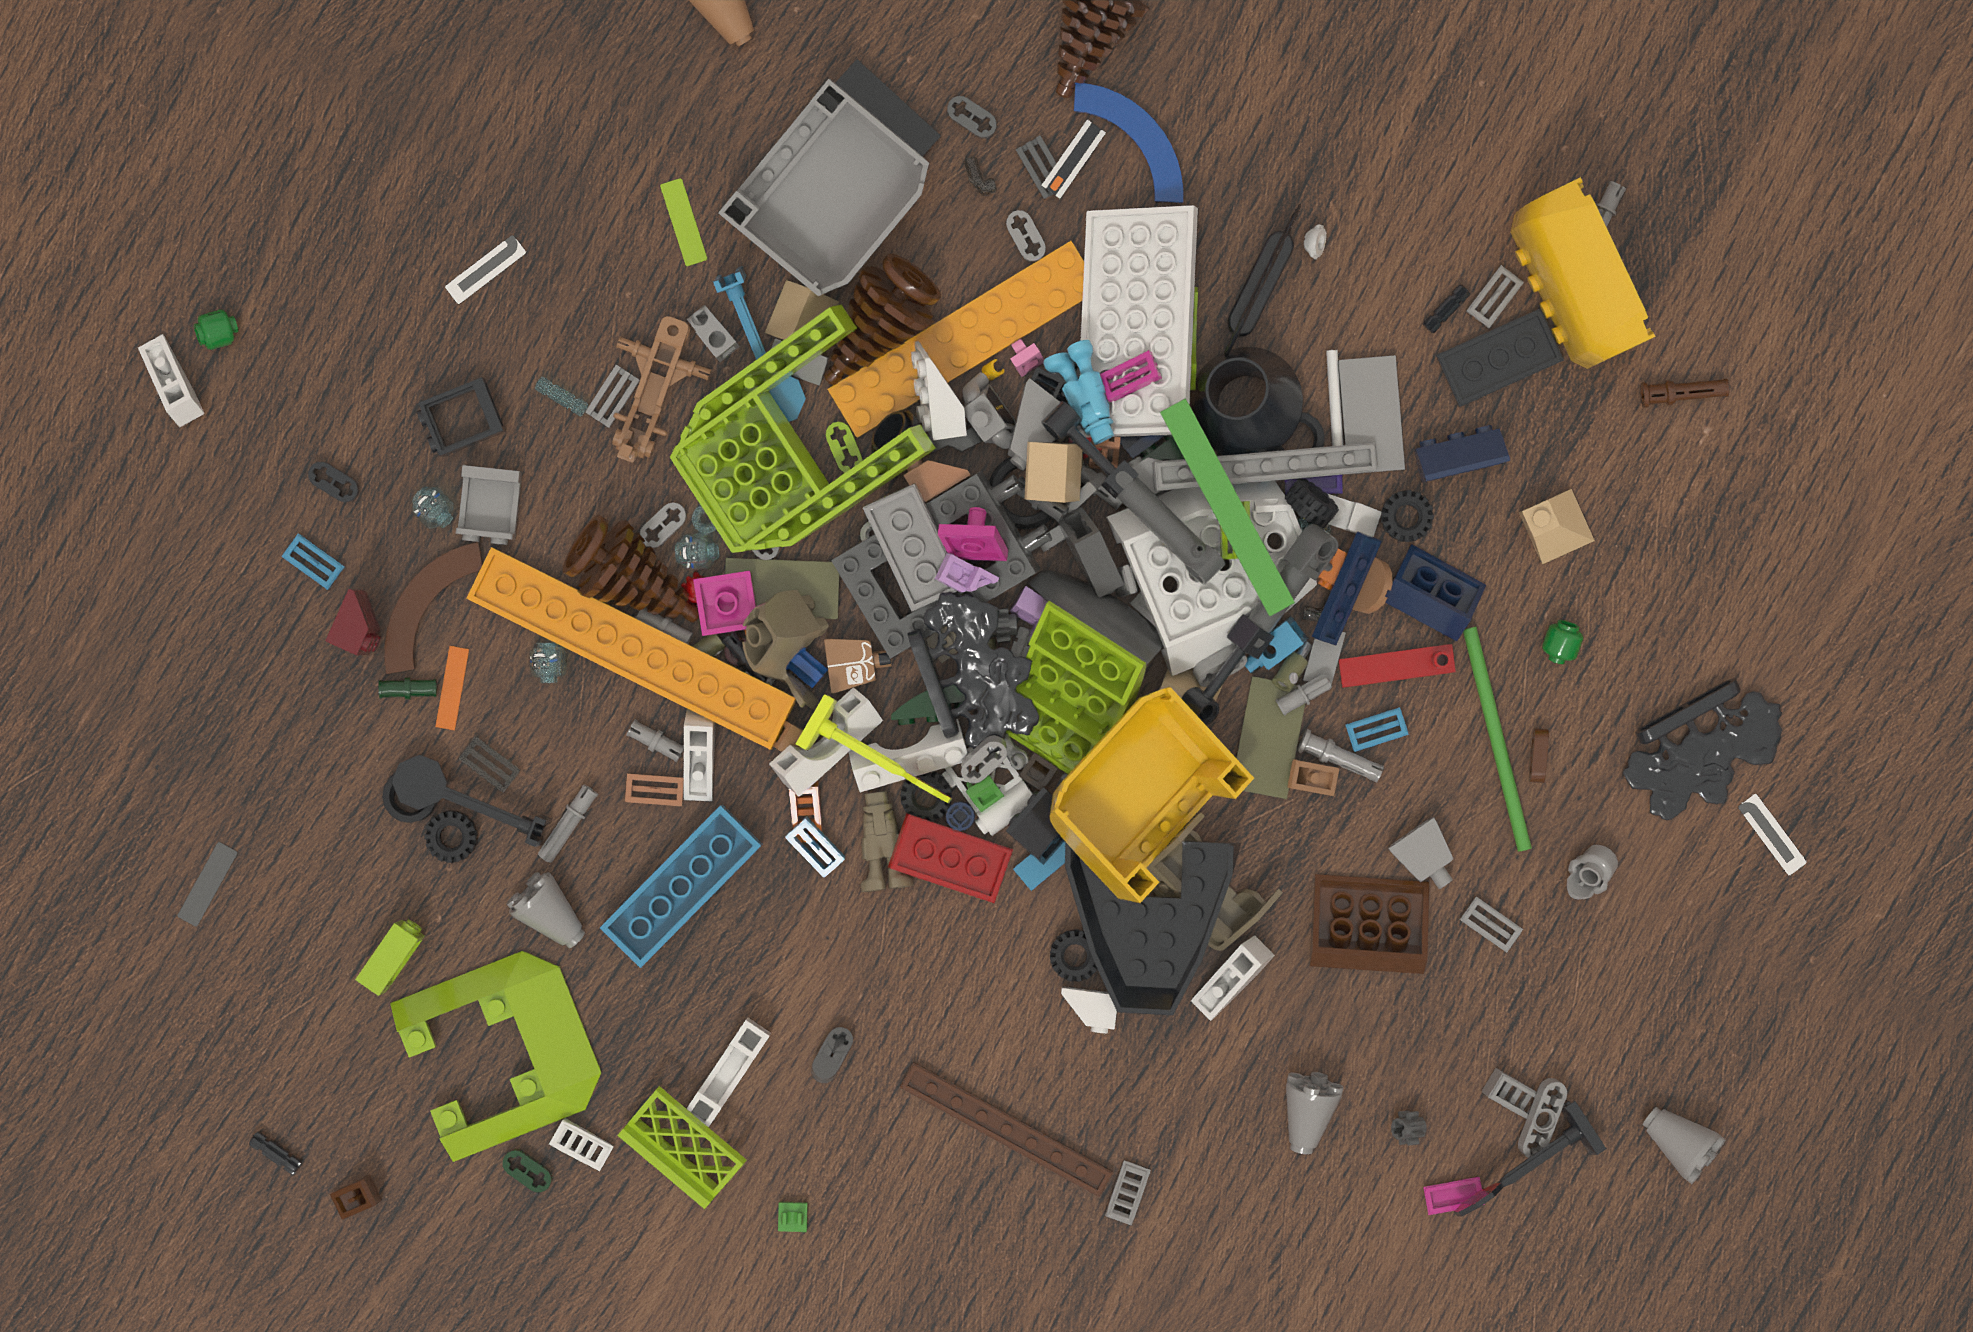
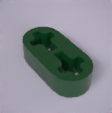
(531, 1165)

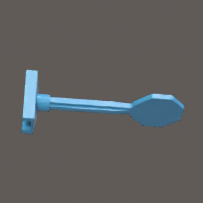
(787, 394)

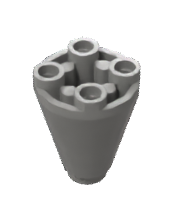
(546, 910)
(1310, 1108)
(1683, 1142)

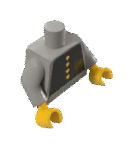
(986, 409)

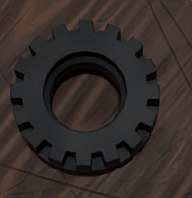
(1311, 503)

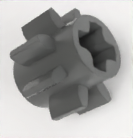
(1006, 626)
(1408, 1127)

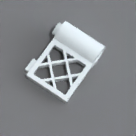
(1001, 812)

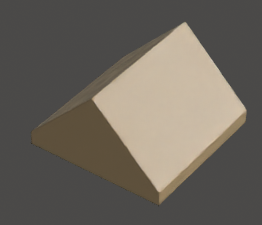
(795, 309)
(1053, 472)

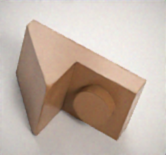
(1313, 777)

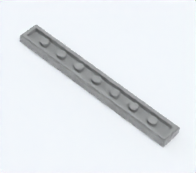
(1273, 466)

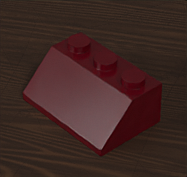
(355, 625)

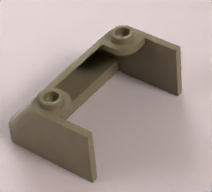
(1237, 911)

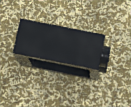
(488, 406)

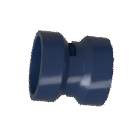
(963, 813)

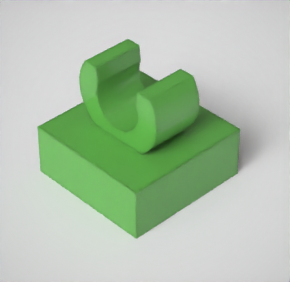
(984, 793)
(792, 1216)

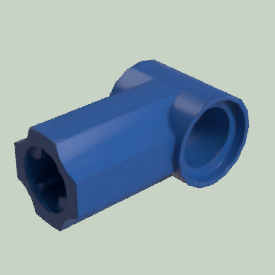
(807, 668)

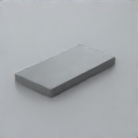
(1373, 408)
(909, 544)

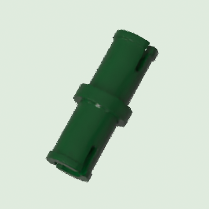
(407, 688)

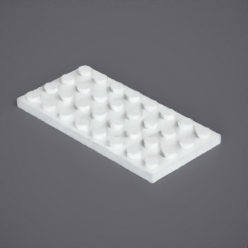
(1140, 301)

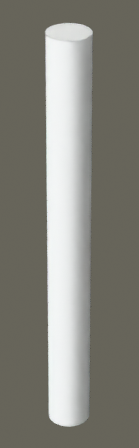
(1334, 397)

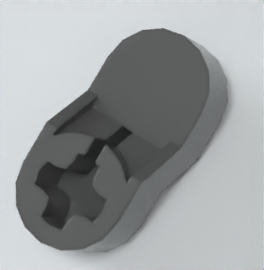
(960, 443)
(837, 1042)

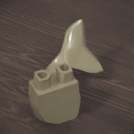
(777, 633)

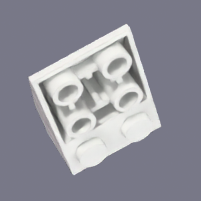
(940, 408)

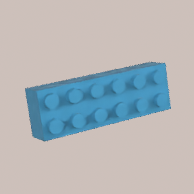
(681, 886)

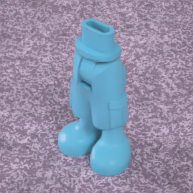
(1087, 392)

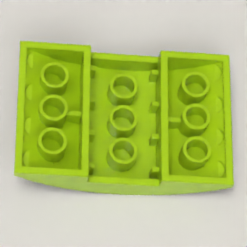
(1077, 686)

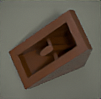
(356, 1197)

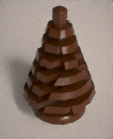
(1094, 23)
(885, 312)
(624, 571)

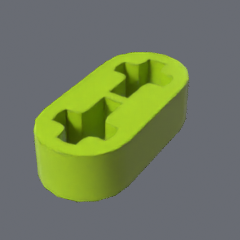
(837, 450)

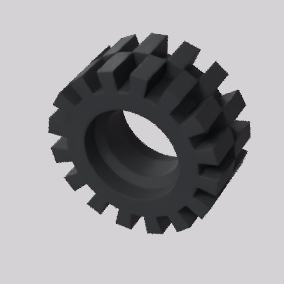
(1424, 520)
(929, 813)
(434, 842)
(1058, 961)

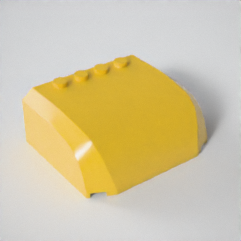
(1579, 276)
(1142, 790)

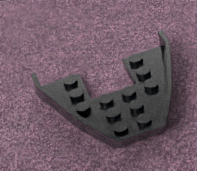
(1153, 946)

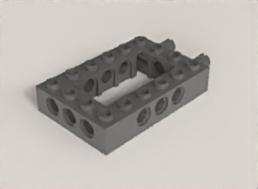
(867, 588)

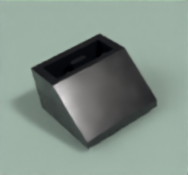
(1034, 829)

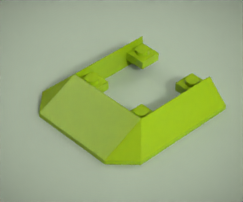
(551, 1031)

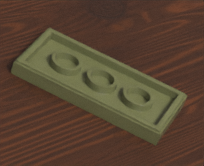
(808, 577)
(1268, 739)

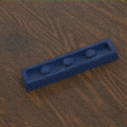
(1346, 588)

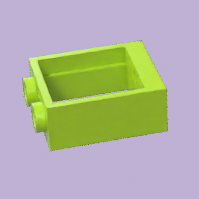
(390, 956)

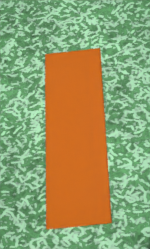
(452, 688)

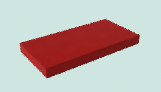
(950, 858)

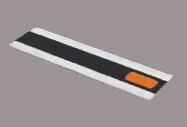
(1073, 159)

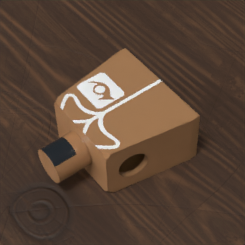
(853, 663)

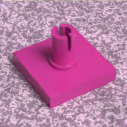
(973, 540)

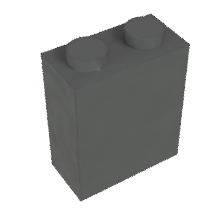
(1090, 552)

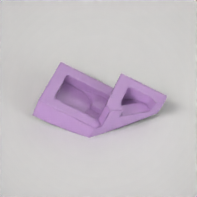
(962, 575)

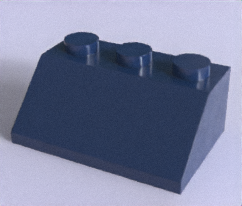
(1460, 453)
(1434, 592)

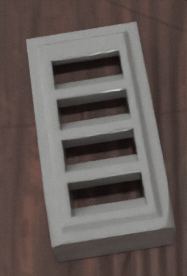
(1130, 583)
(1498, 1087)
(1118, 1215)

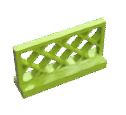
(671, 1159)

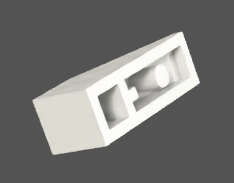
(170, 381)
(698, 757)
(1232, 977)

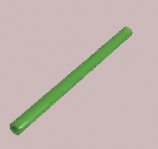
(1497, 739)

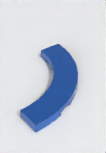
(1142, 130)

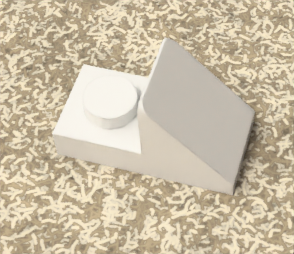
(1355, 517)

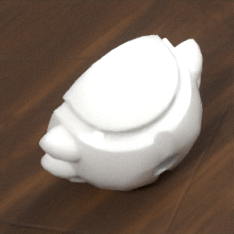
(1315, 241)

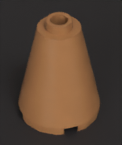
(728, 18)

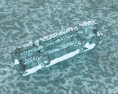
(561, 396)

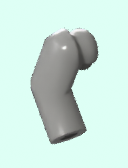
(1017, 757)

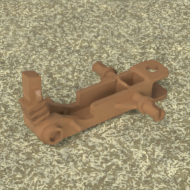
(653, 388)

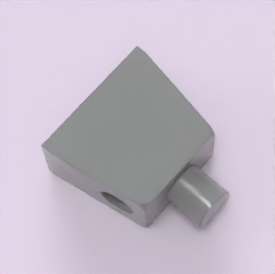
(1424, 853)

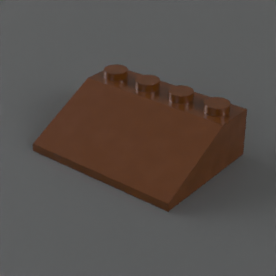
(1369, 924)

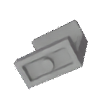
(489, 504)

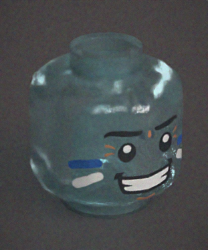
(432, 507)
(696, 551)
(548, 662)

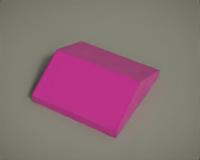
(724, 602)

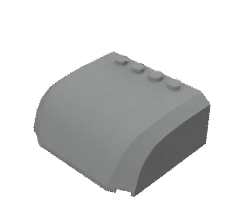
(828, 191)

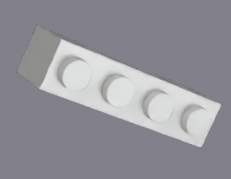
(924, 757)
(803, 767)
(728, 1071)

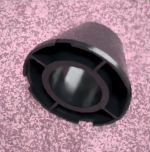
(1265, 427)

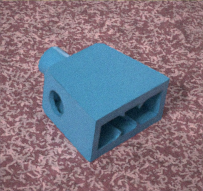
(1286, 640)

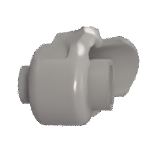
(1591, 872)

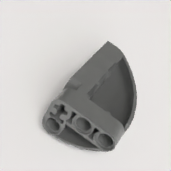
(1103, 614)

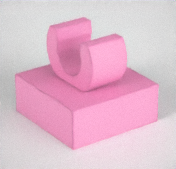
(1026, 357)

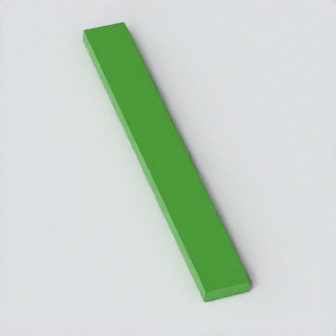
(1227, 507)

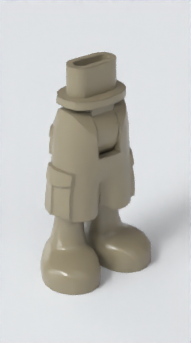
(878, 842)

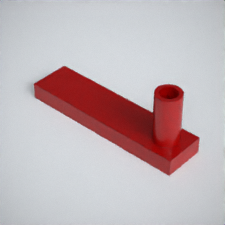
(1396, 665)

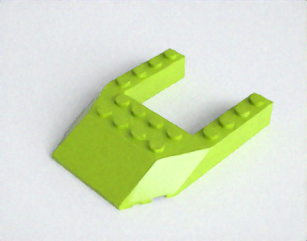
(754, 467)

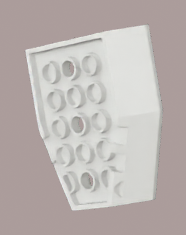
(1198, 616)

